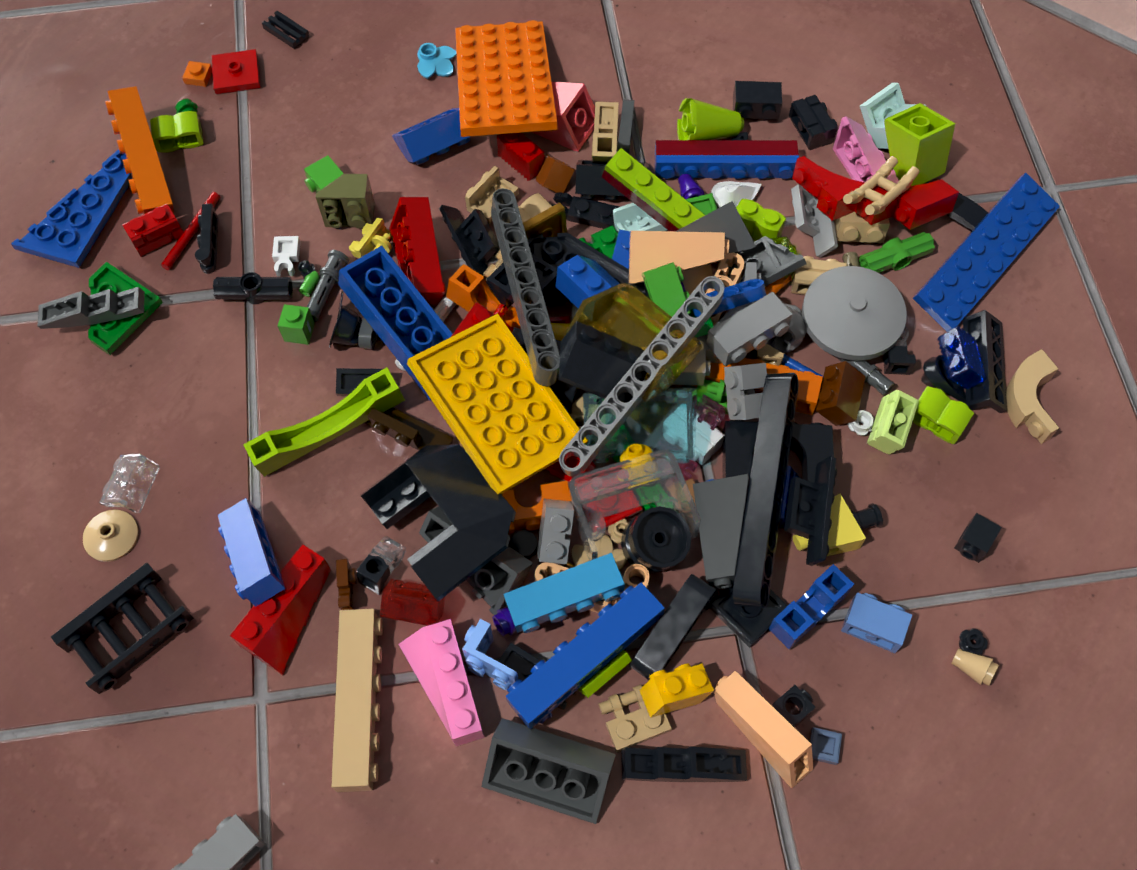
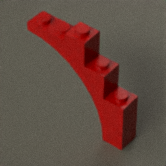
(912, 208)

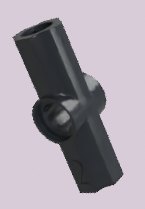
(253, 288)

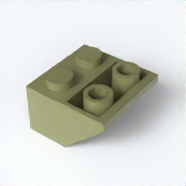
(347, 202)

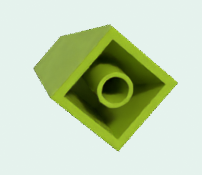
(919, 140)

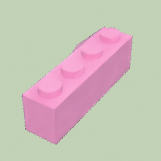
(858, 151)
(441, 671)

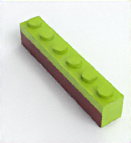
(650, 193)

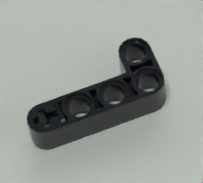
(674, 626)

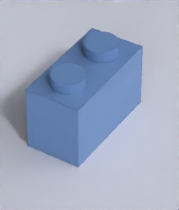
(876, 622)

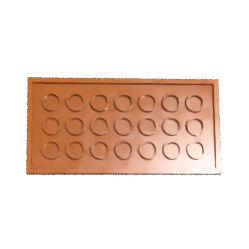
(504, 79)

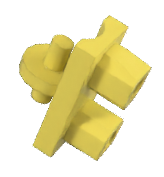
(373, 237)

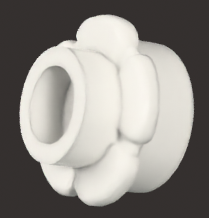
(865, 418)

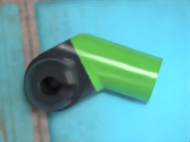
(310, 276)

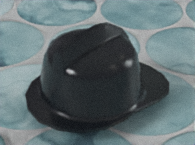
(347, 326)

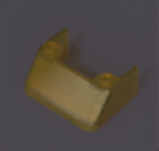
(637, 321)

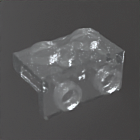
(130, 482)

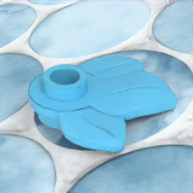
(435, 60)

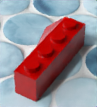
(274, 626)

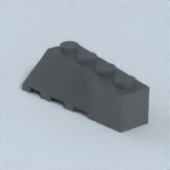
(494, 579)

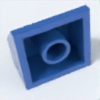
(582, 278)

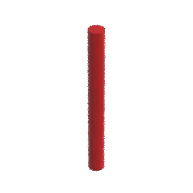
(187, 235)

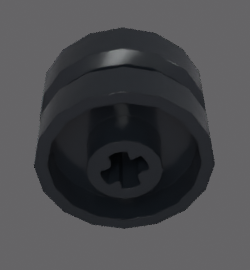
(656, 539)

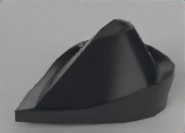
(936, 377)

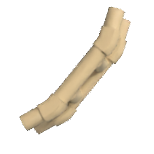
(880, 179)

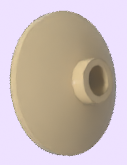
(115, 544)

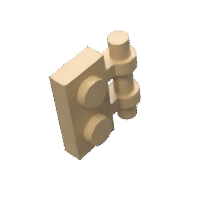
(633, 727)

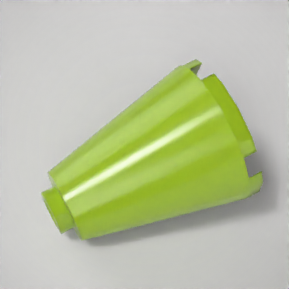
(707, 121)

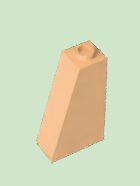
(685, 249)
(765, 728)

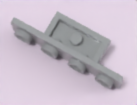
(813, 221)

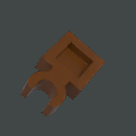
(345, 580)

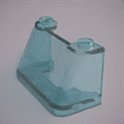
(660, 423)

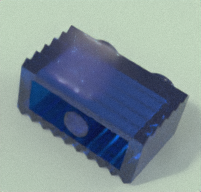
(961, 358)

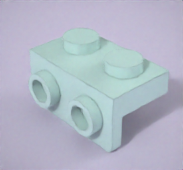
(634, 219)

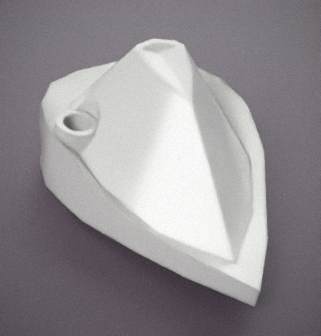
(734, 191)

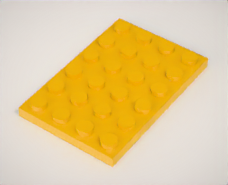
(494, 403)

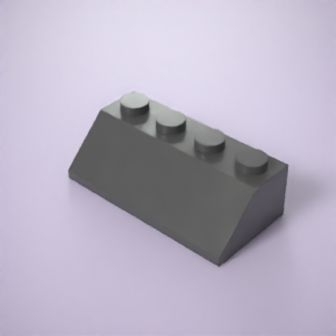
(548, 770)

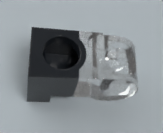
(897, 358)
(380, 564)

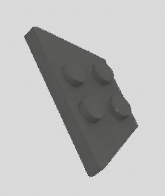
(771, 260)

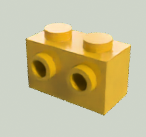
(676, 689)

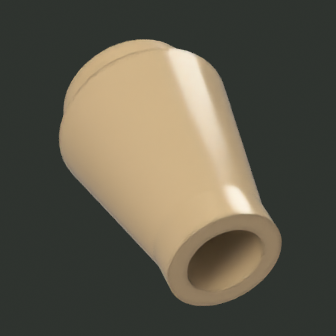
(976, 666)

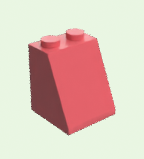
(574, 115)

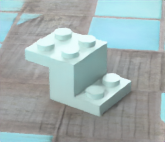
(878, 108)

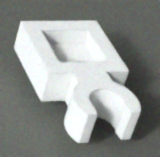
(285, 251)

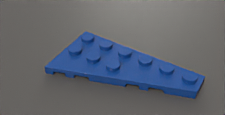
(78, 217)

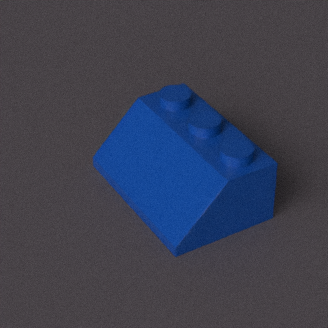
(431, 136)

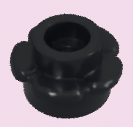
(973, 634)

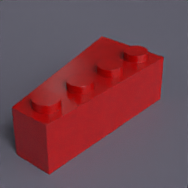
(417, 248)

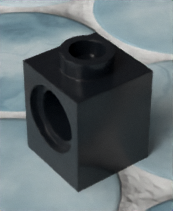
(977, 538)
(801, 699)

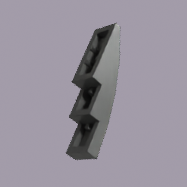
(83, 310)

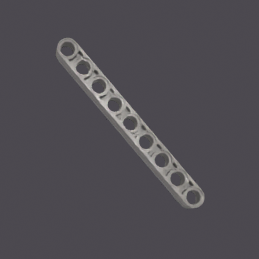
(647, 363)

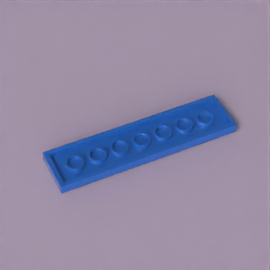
(986, 253)

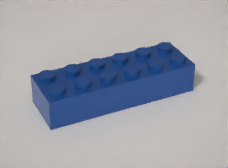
(392, 306)

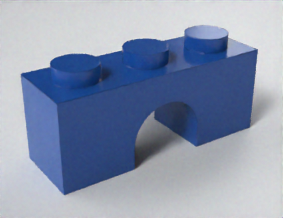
(813, 606)

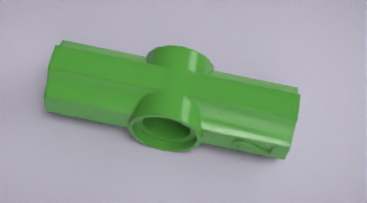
(898, 253)

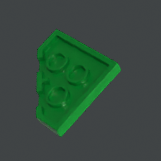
(112, 334)

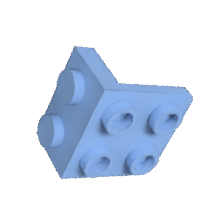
(477, 644)

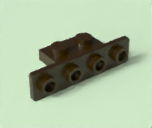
(406, 429)

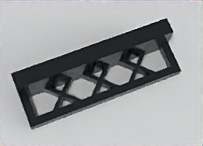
(992, 356)

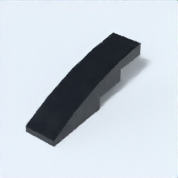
(684, 765)

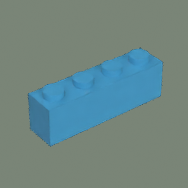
(564, 592)

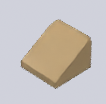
(769, 355)

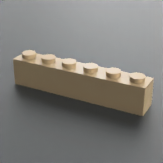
(356, 701)

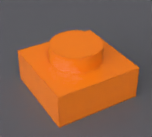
(197, 73)

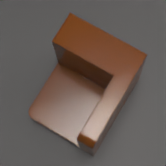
(554, 174)

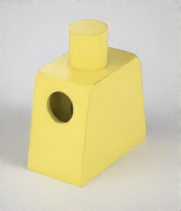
(844, 532)

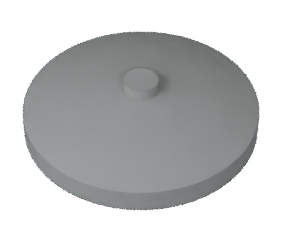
(854, 313)

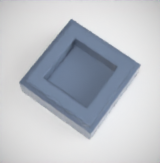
(825, 745)

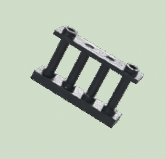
(100, 613)

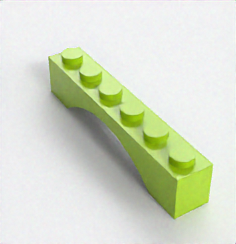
(287, 444)

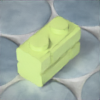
(893, 422)

